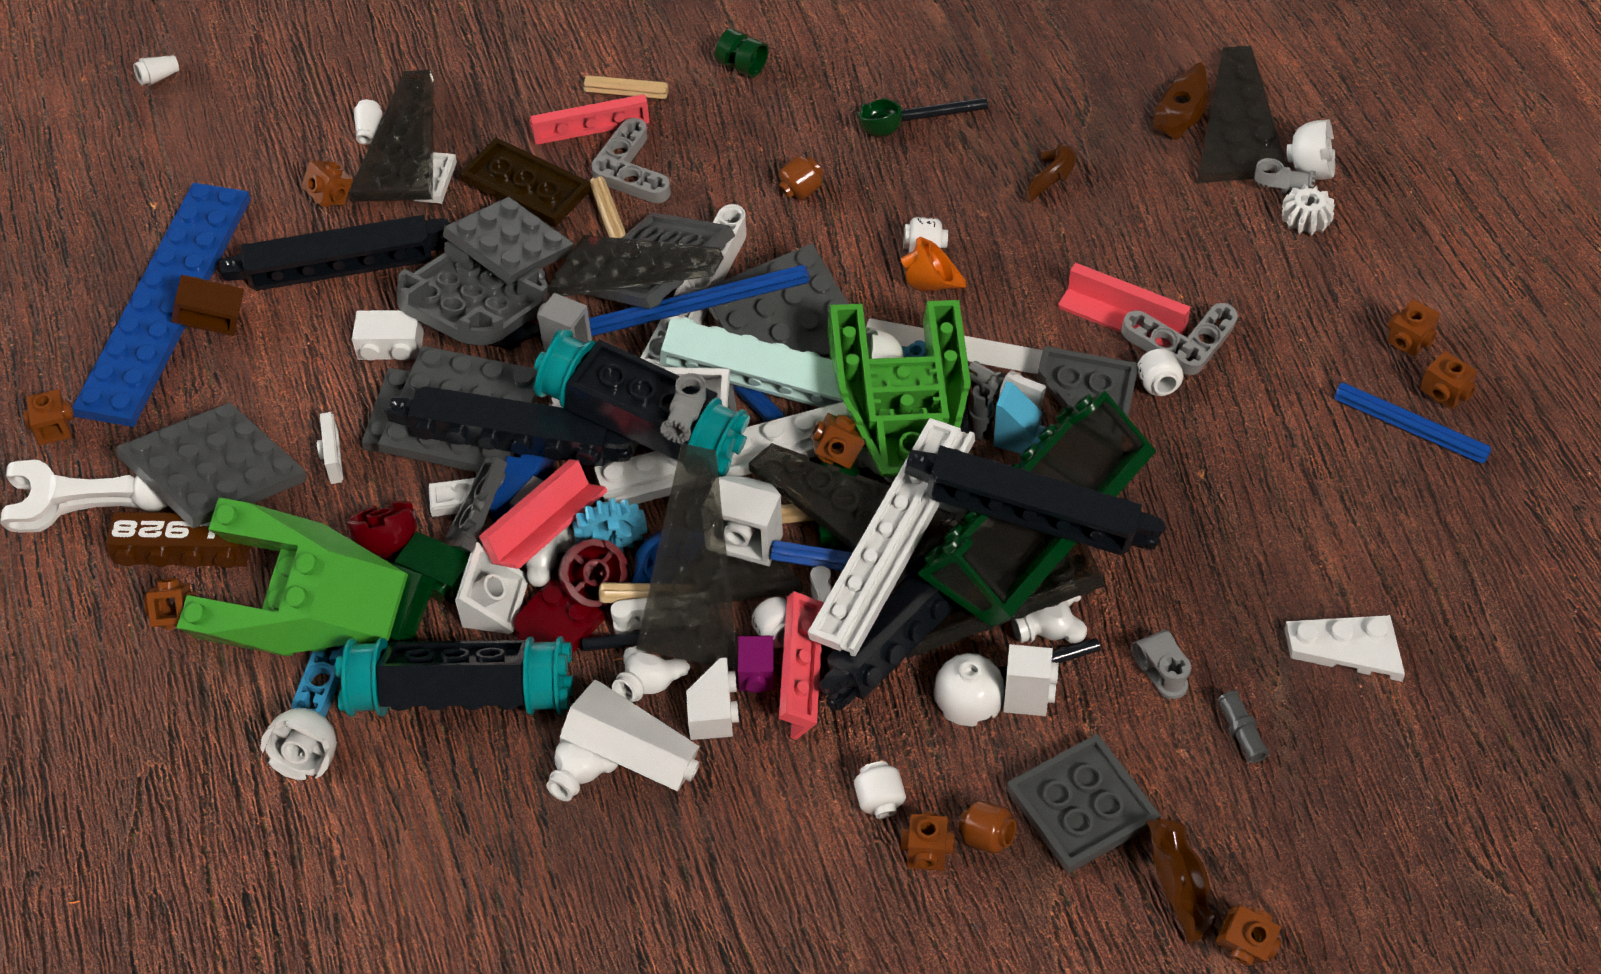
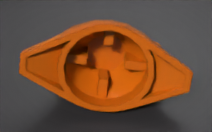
(931, 268)

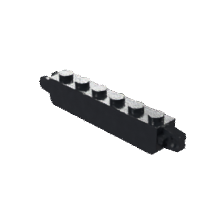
(336, 252)
(508, 426)
(1034, 501)
(901, 624)

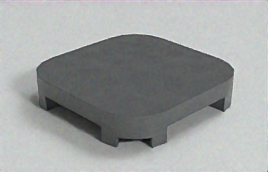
(468, 299)

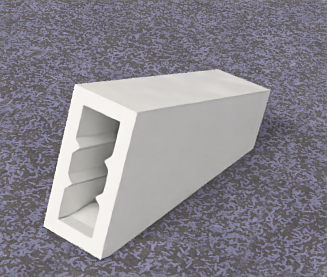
(630, 737)

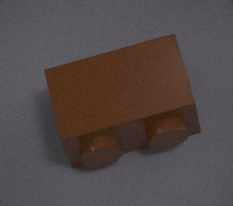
(207, 305)

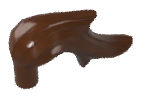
(1059, 169)

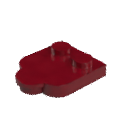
(555, 615)

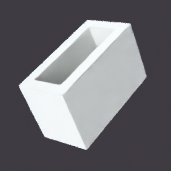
(386, 335)
(1030, 680)

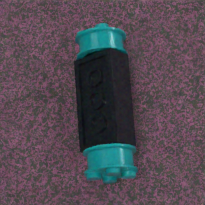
(632, 397)
(454, 675)

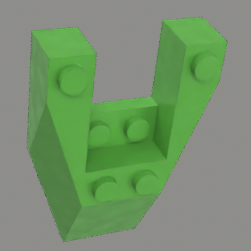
(899, 395)
(318, 590)

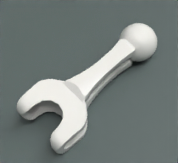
(60, 495)

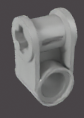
(1163, 663)

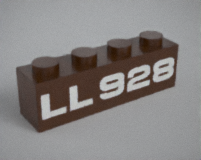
(169, 540)

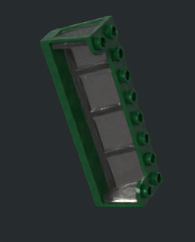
(998, 564)

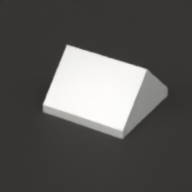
(489, 594)

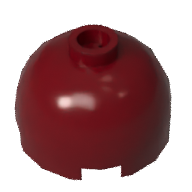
(384, 529)
(587, 567)

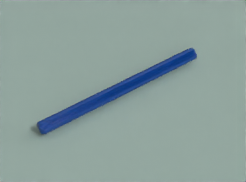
(700, 300)

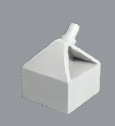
(750, 517)

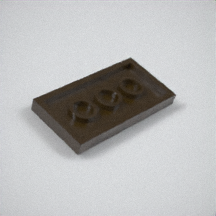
(527, 179)

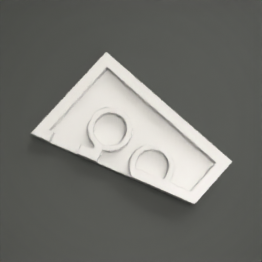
(1350, 642)

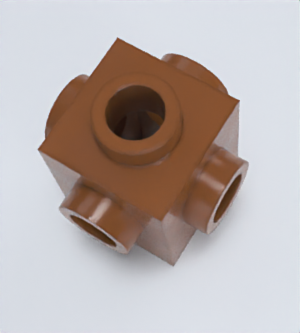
(327, 183)
(1412, 334)
(1449, 380)
(46, 410)
(837, 440)
(158, 606)
(927, 841)
(1249, 935)

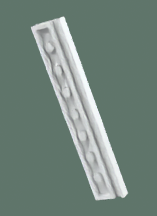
(652, 473)
(883, 550)

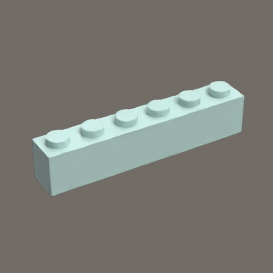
(752, 362)

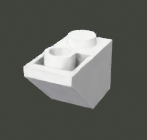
(710, 704)

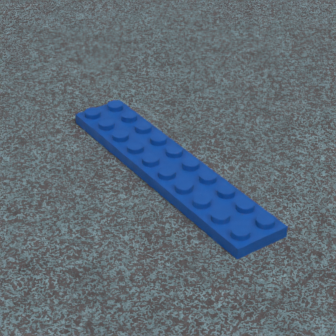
(144, 332)

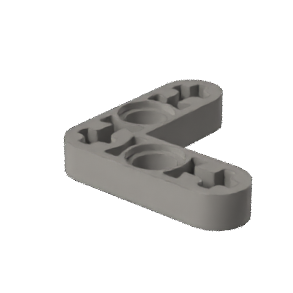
(616, 167)
(1189, 345)

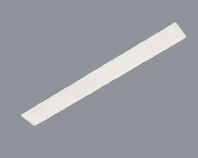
(977, 349)

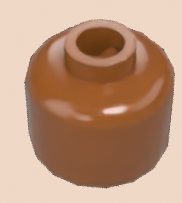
(800, 177)
(987, 827)

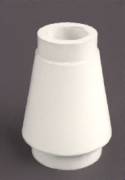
(154, 69)
(367, 119)

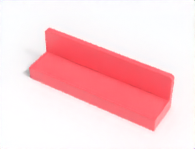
(587, 119)
(1109, 299)
(540, 516)
(800, 665)

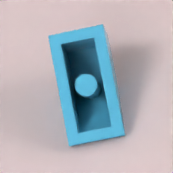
(1016, 420)

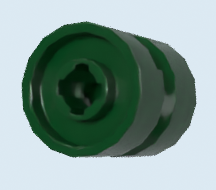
(742, 53)

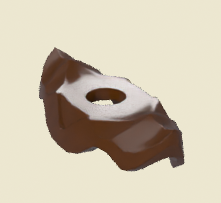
(1176, 117)
(1182, 877)

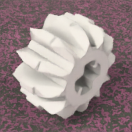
(1308, 210)

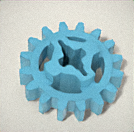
(611, 522)

